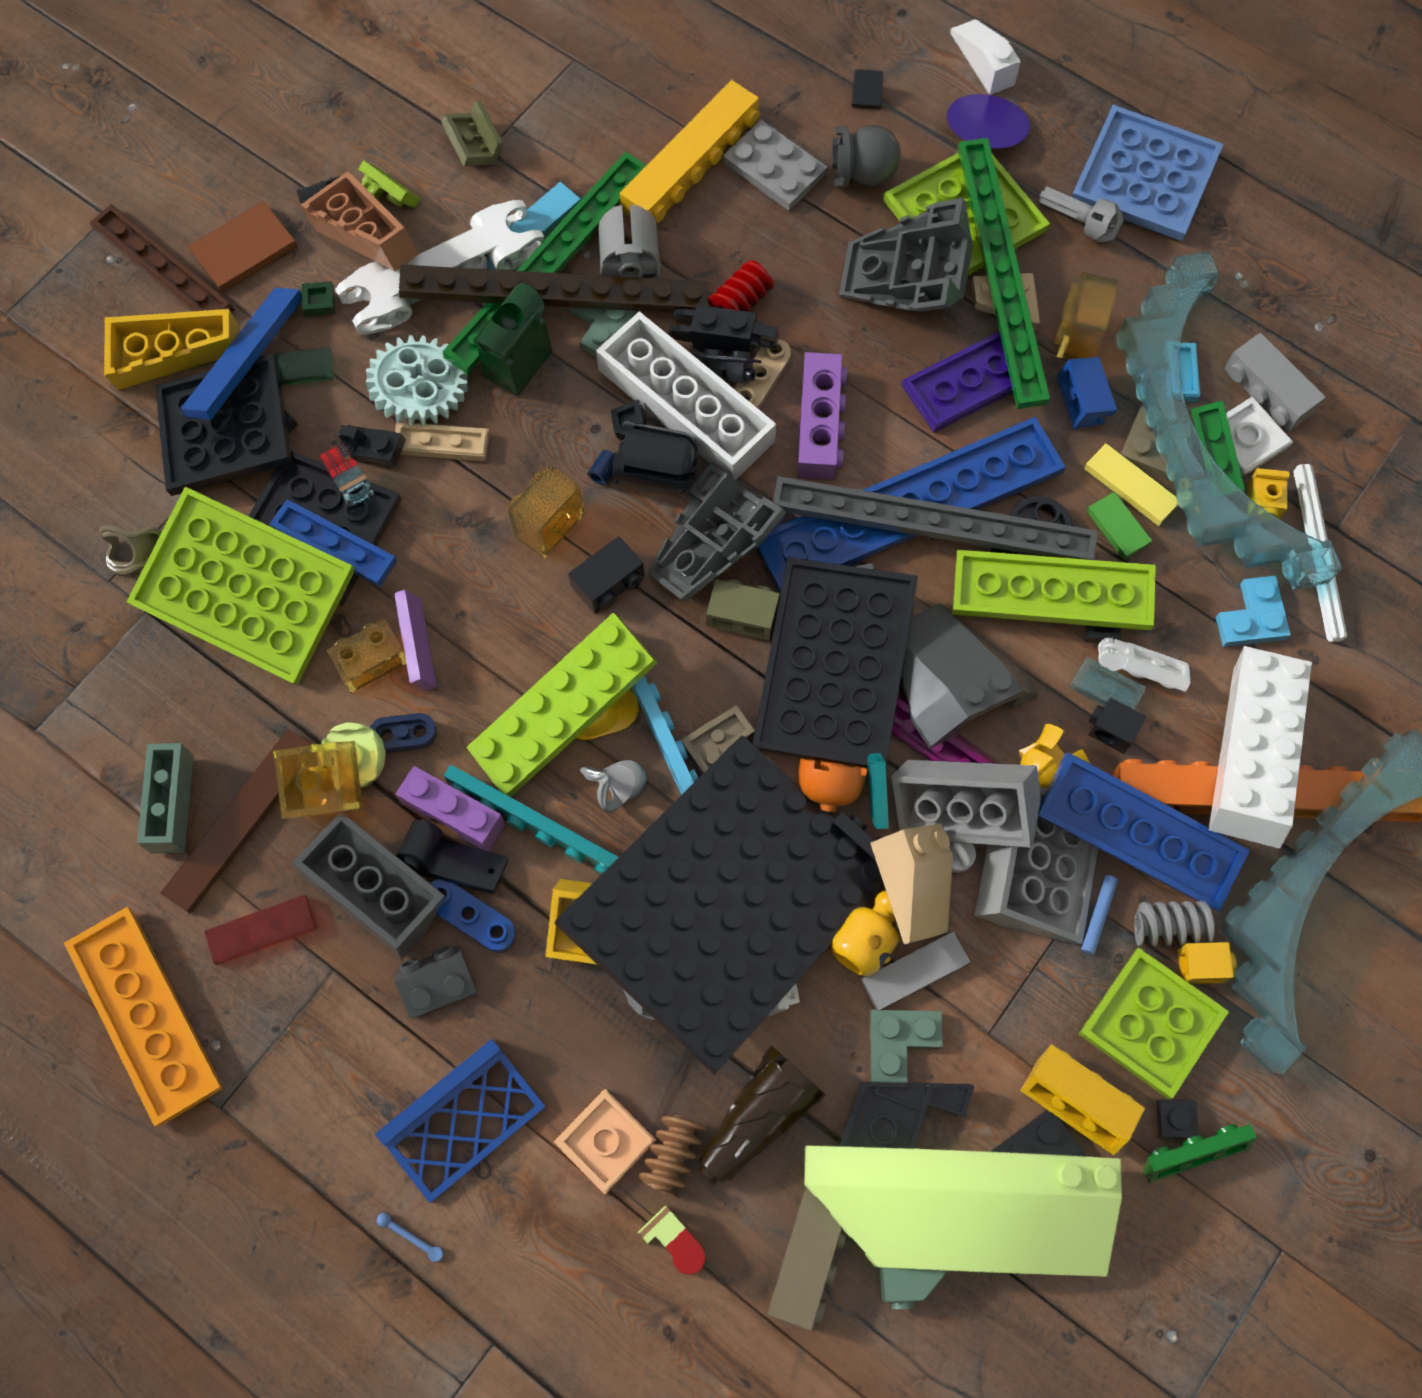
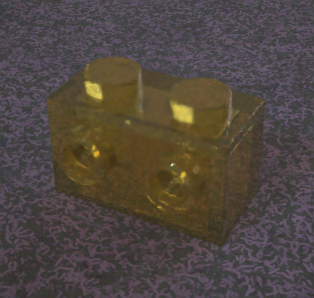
(367, 655)

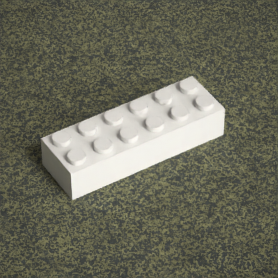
(686, 395)
(1261, 747)

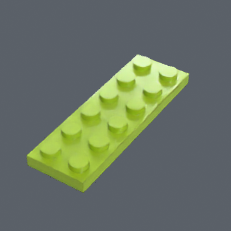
(1054, 590)
(561, 705)

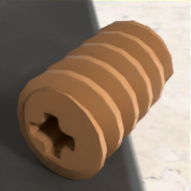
(671, 1154)

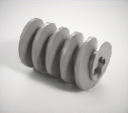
(1173, 921)

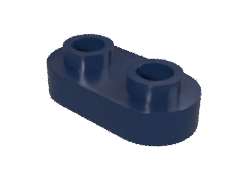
(404, 730)

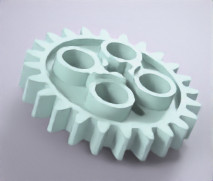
(415, 381)

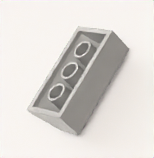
(970, 800)

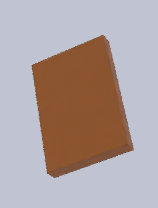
(242, 246)

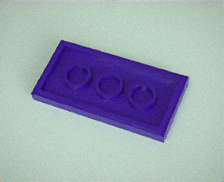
(960, 383)

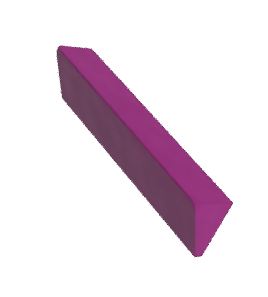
(953, 750)

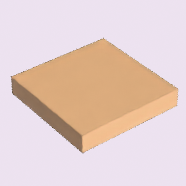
(605, 1141)

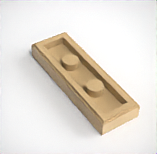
(444, 441)

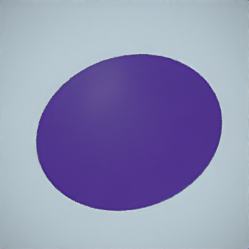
(988, 117)

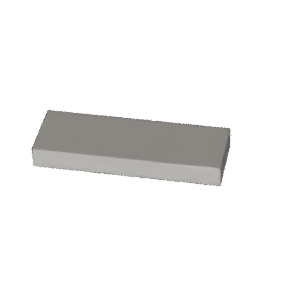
(915, 971)

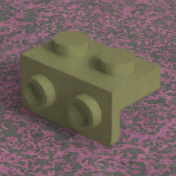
(473, 136)

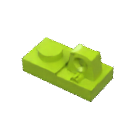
(378, 181)

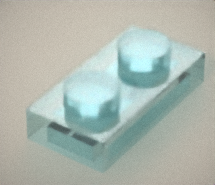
(1101, 684)

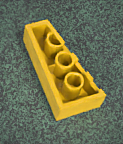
(164, 344)

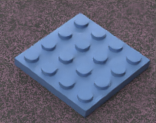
(1148, 171)

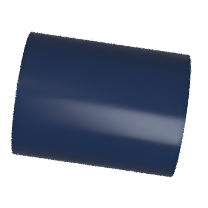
(602, 468)

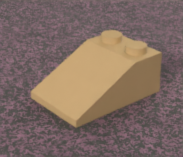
(917, 879)

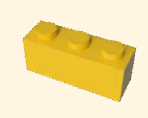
(1083, 1099)

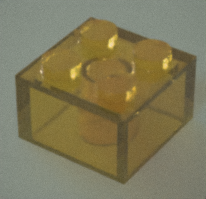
(1085, 316)
(546, 510)
(318, 779)

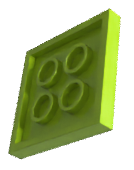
(1153, 1023)

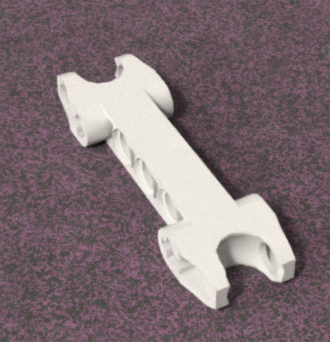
(488, 235)

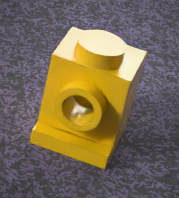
(1269, 490)

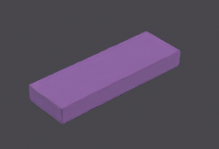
(415, 640)

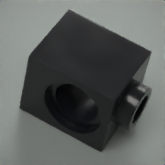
(1116, 725)

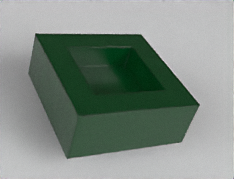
(318, 298)

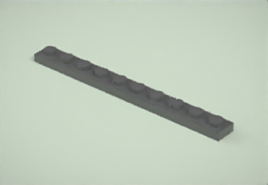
(934, 520)

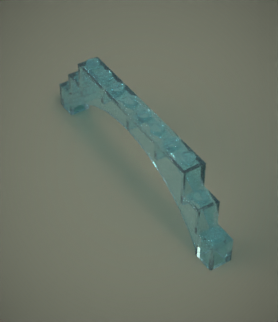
(1211, 501)
(1273, 917)

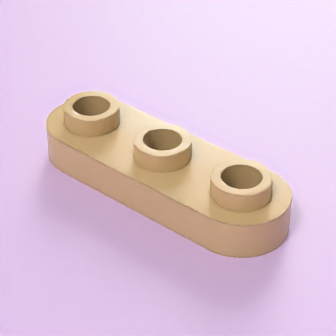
(773, 367)

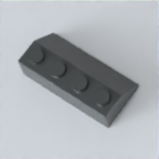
(370, 884)

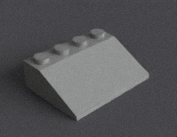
(1041, 886)

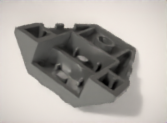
(912, 264)
(713, 533)
(955, 675)

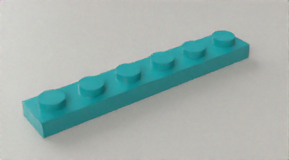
(523, 817)

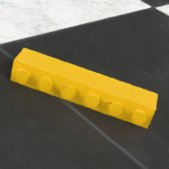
(692, 151)

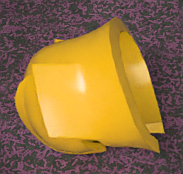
(1047, 754)

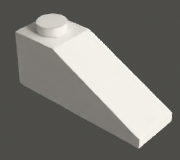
(988, 55)

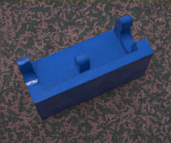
(1086, 392)

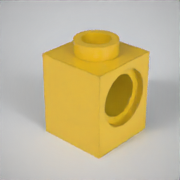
(1206, 963)

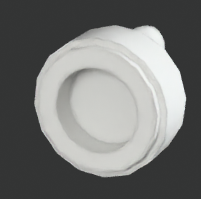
(963, 856)

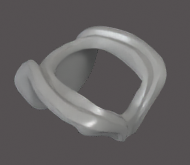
(623, 779)

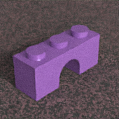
(461, 813)

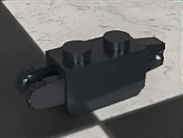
(722, 330)

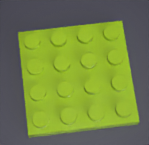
(947, 182)

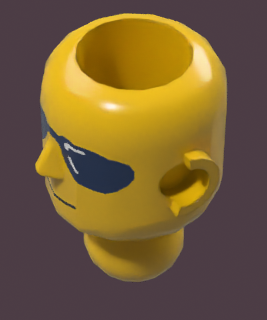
(867, 937)

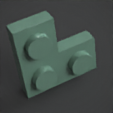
(604, 325)
(895, 1032)

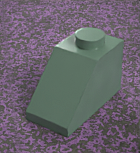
(906, 1285)

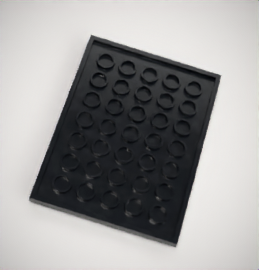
(723, 903)

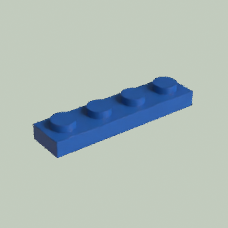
(369, 560)

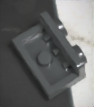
(434, 980)

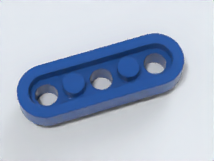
(483, 922)

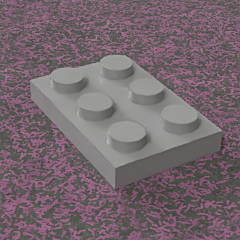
(775, 165)

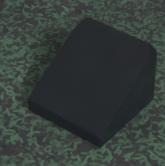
(867, 88)

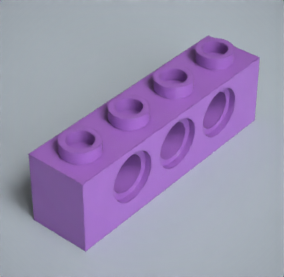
(818, 372)

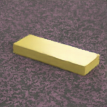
(1132, 484)

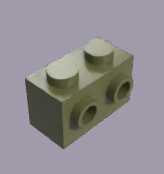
(742, 609)

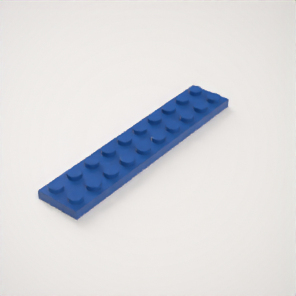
(963, 478)

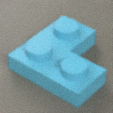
(1261, 620)

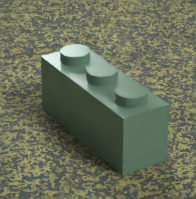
(165, 798)

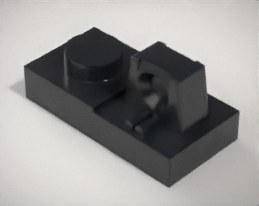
(372, 444)

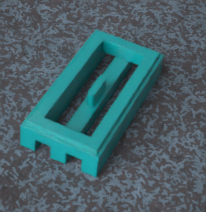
(878, 791)

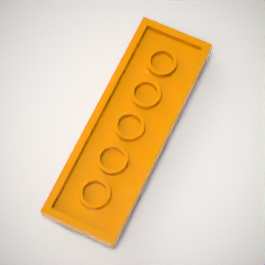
(143, 1017)

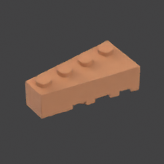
(360, 222)

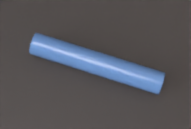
(1099, 915)

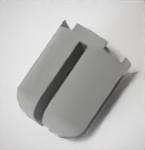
(641, 254)

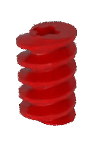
(743, 288)

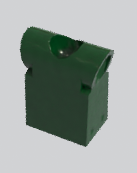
(514, 340)

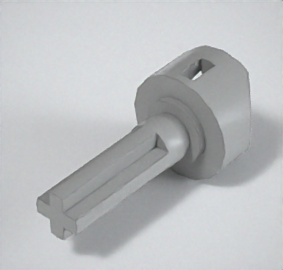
(1096, 218)

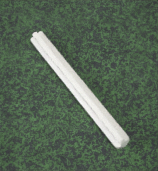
(1315, 527)

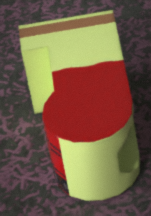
(686, 1252)

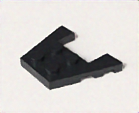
(894, 1112)

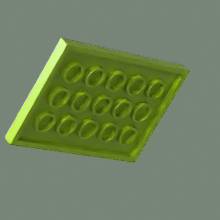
(241, 585)

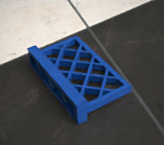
(439, 1096)

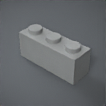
(1274, 382)

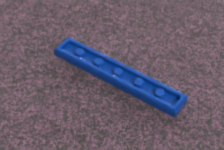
(242, 354)

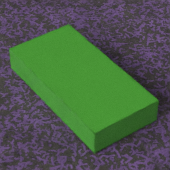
(1119, 526)

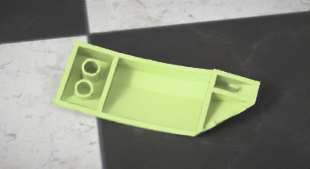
(971, 1208)

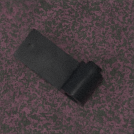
(452, 862)

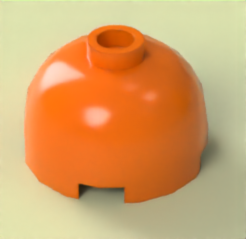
(831, 783)

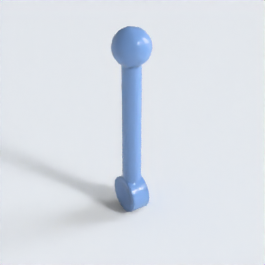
(434, 1253)

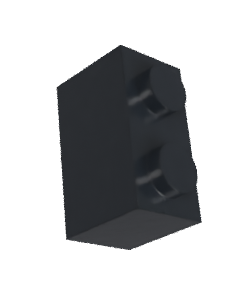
(607, 575)

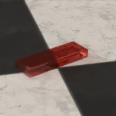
(260, 930)

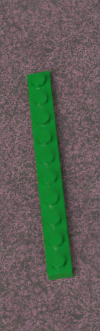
(555, 250)
(1003, 274)

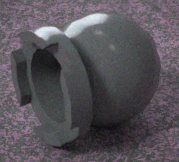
(865, 156)

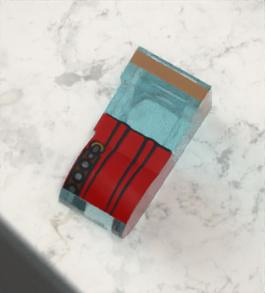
(346, 474)

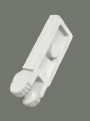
(1144, 663)

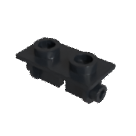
(738, 367)

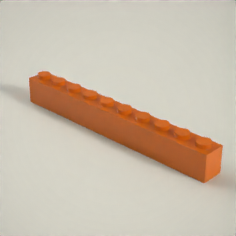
(1192, 788)

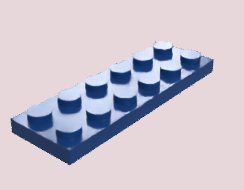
(1142, 831)

